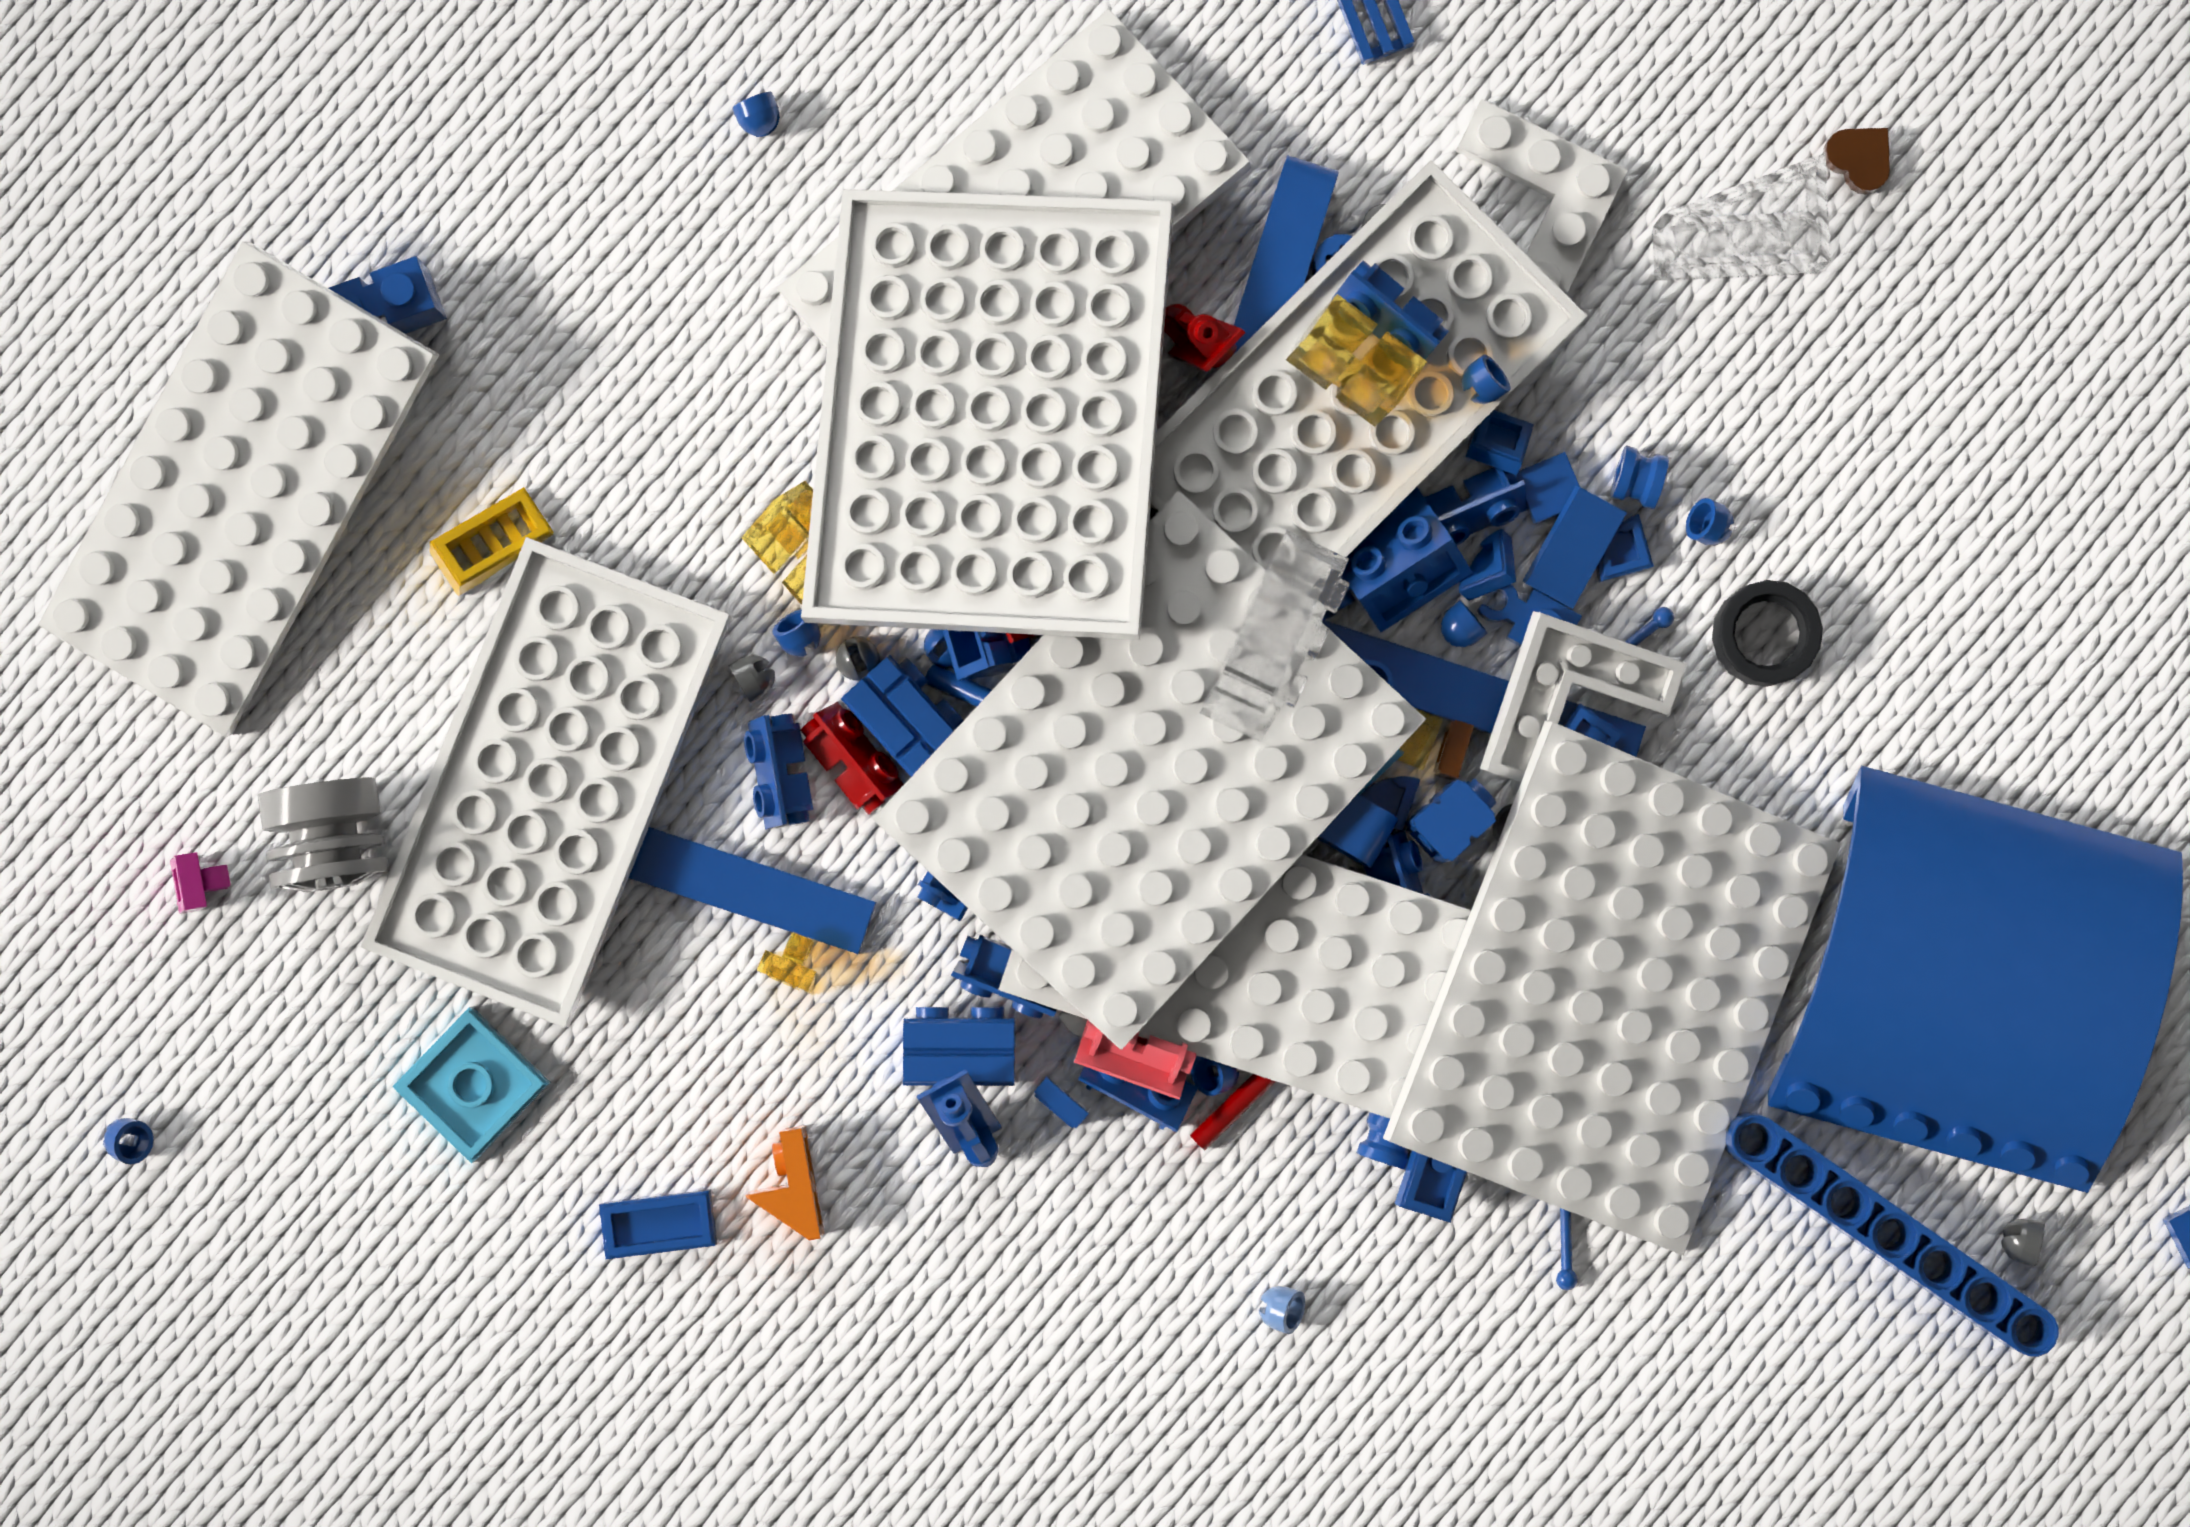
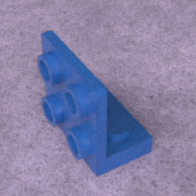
(1404, 563)

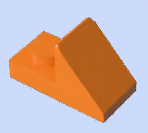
(797, 1201)

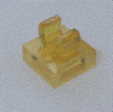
(790, 967)

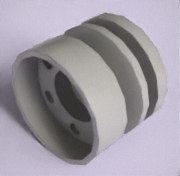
(323, 833)

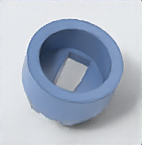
(1283, 1308)

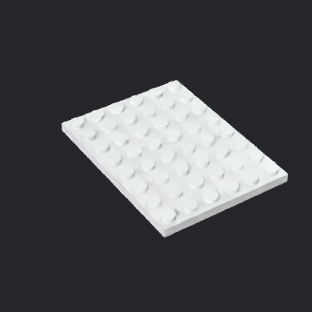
(989, 413)
(1117, 820)
(1612, 989)

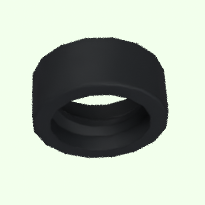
(1800, 607)

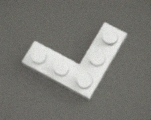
(1573, 177)
(1548, 664)

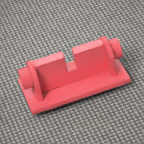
(1143, 1061)

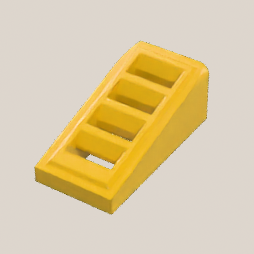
(500, 557)

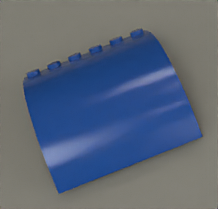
(1986, 982)

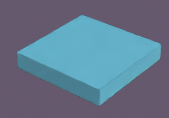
(471, 1084)

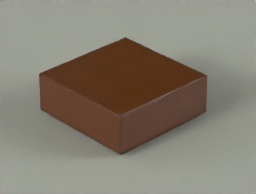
(1453, 749)

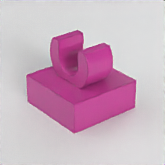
(193, 883)

